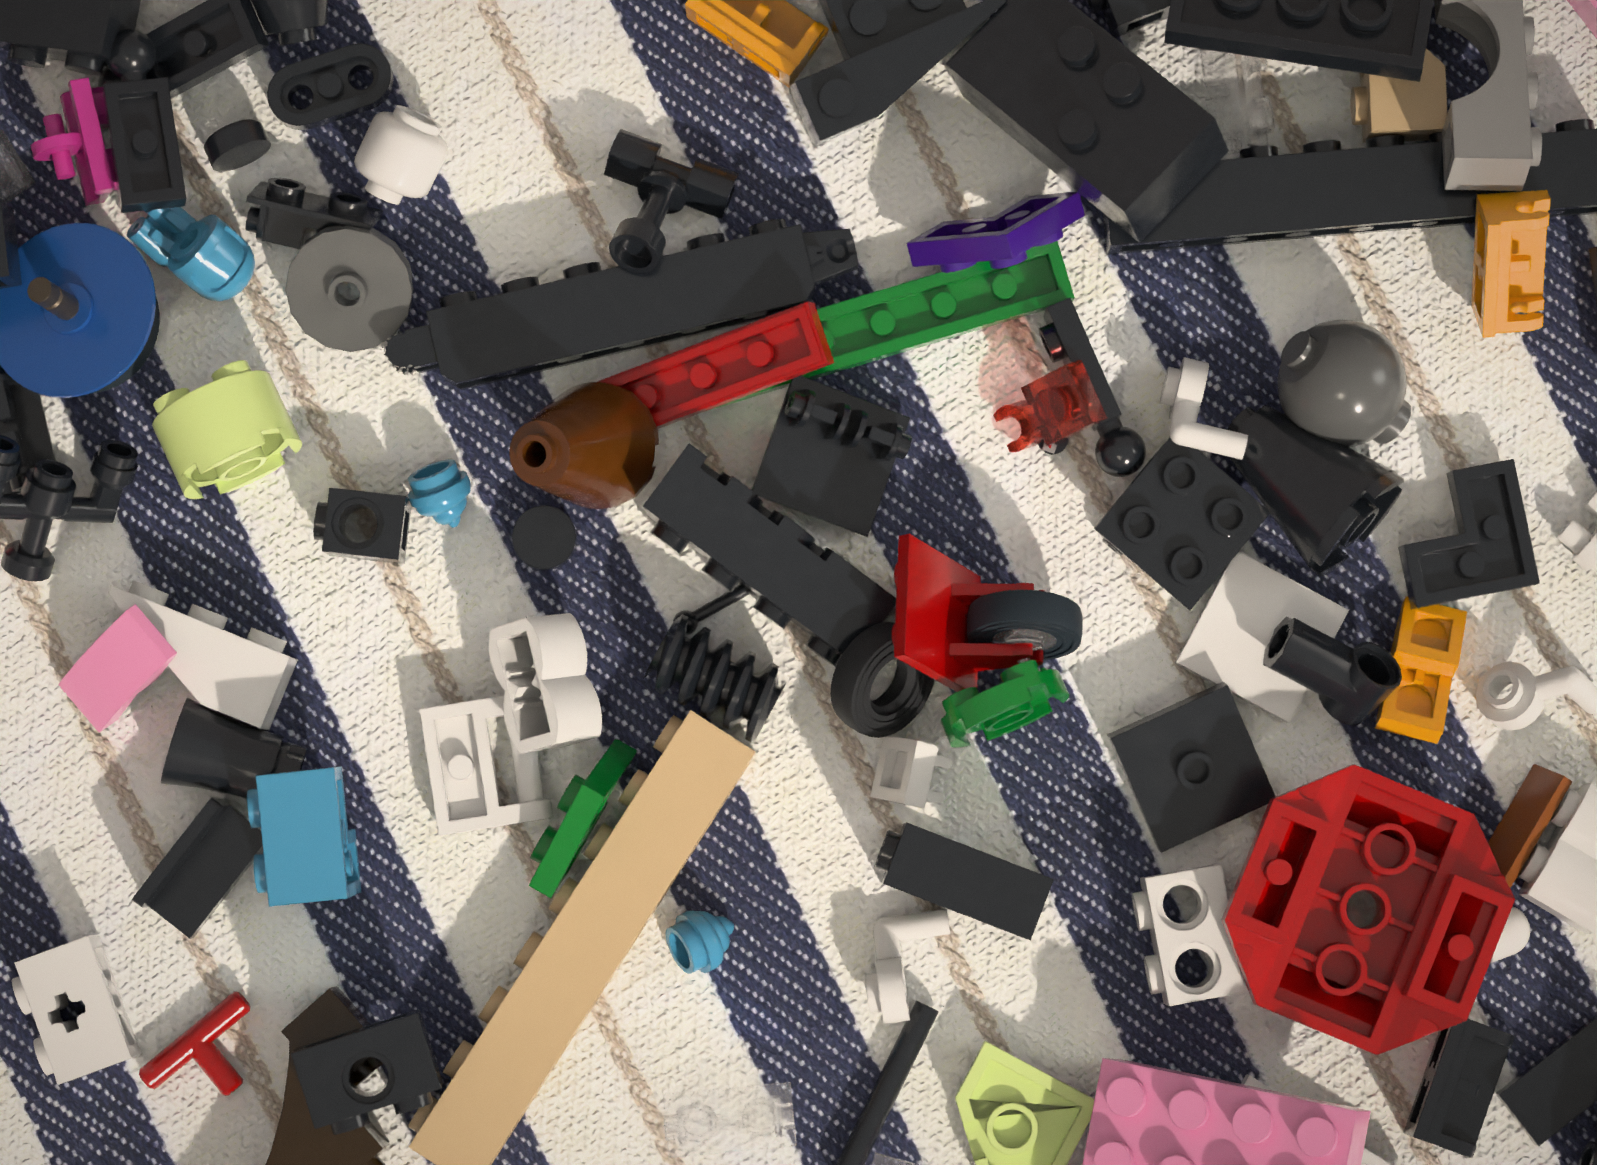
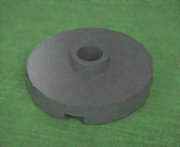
(356, 257)

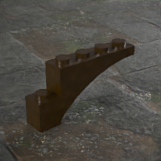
(295, 1137)

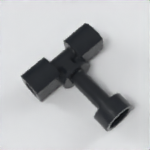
(664, 190)

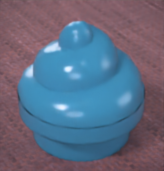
(440, 491)
(699, 940)

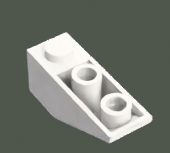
(217, 666)

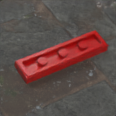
(729, 365)

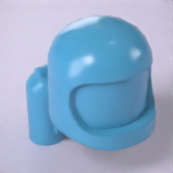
(200, 253)

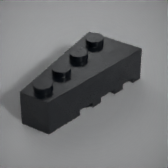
(765, 555)

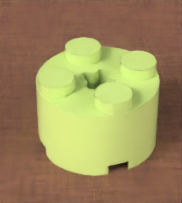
(224, 430)

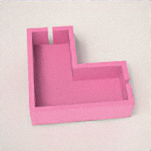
(1191, 1119)

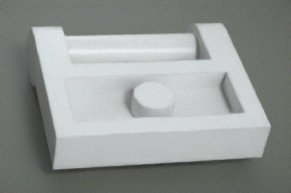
(465, 773)

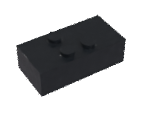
(1089, 110)

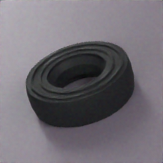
(854, 679)

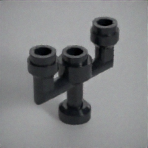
(49, 495)

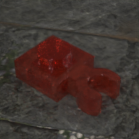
(1054, 407)

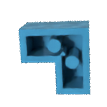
(304, 837)

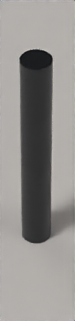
(888, 1085)

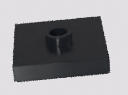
(1192, 767)

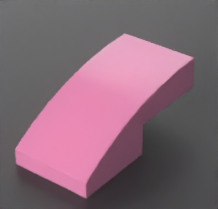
(117, 668)

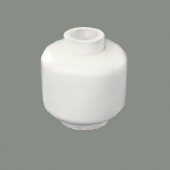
(401, 154)

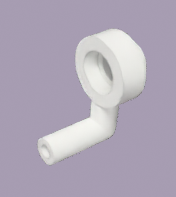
(1184, 393)
(1529, 693)
(887, 987)

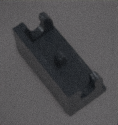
(1458, 1086)

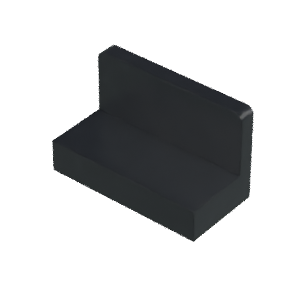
(201, 867)

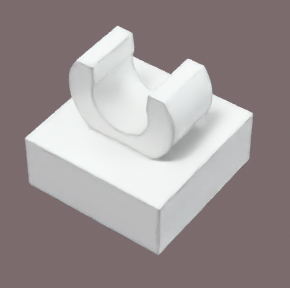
(906, 772)

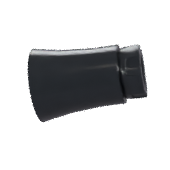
(224, 753)

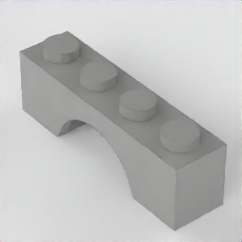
(1490, 131)

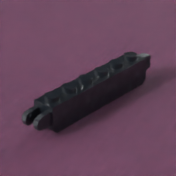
(619, 310)

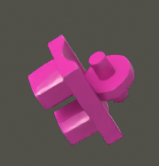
(84, 119)

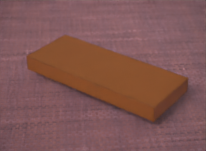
(1527, 819)

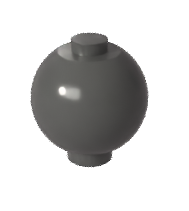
(1344, 383)

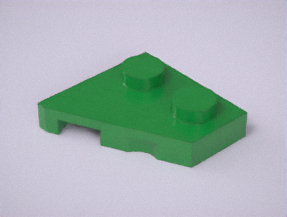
(584, 804)

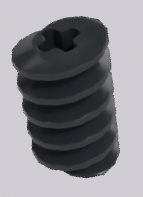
(715, 678)

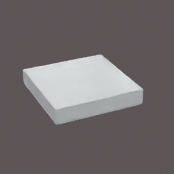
(1239, 625)

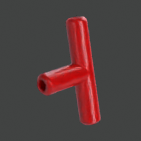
(198, 1045)

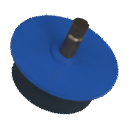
(80, 314)

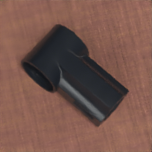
(1346, 678)

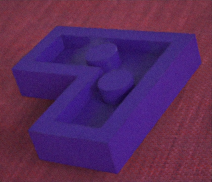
(999, 238)

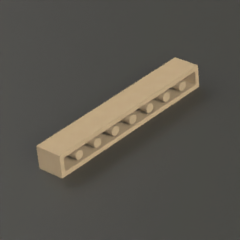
(583, 946)

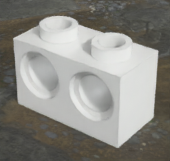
(1200, 932)

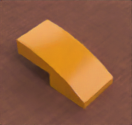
(1428, 654)

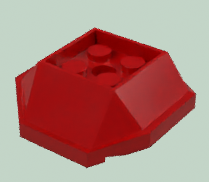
(1433, 921)

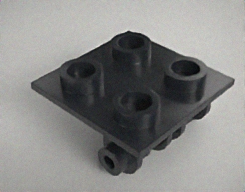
(831, 455)
(1181, 521)

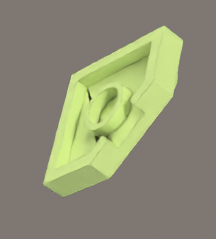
(1019, 1112)

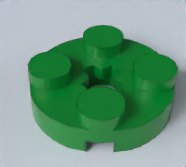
(1004, 707)

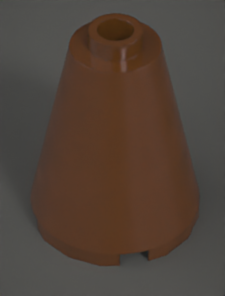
(588, 446)

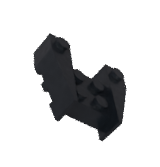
(884, 54)

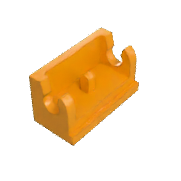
(763, 31)
(1509, 261)

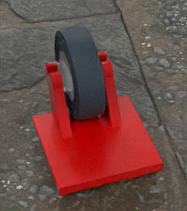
(959, 626)

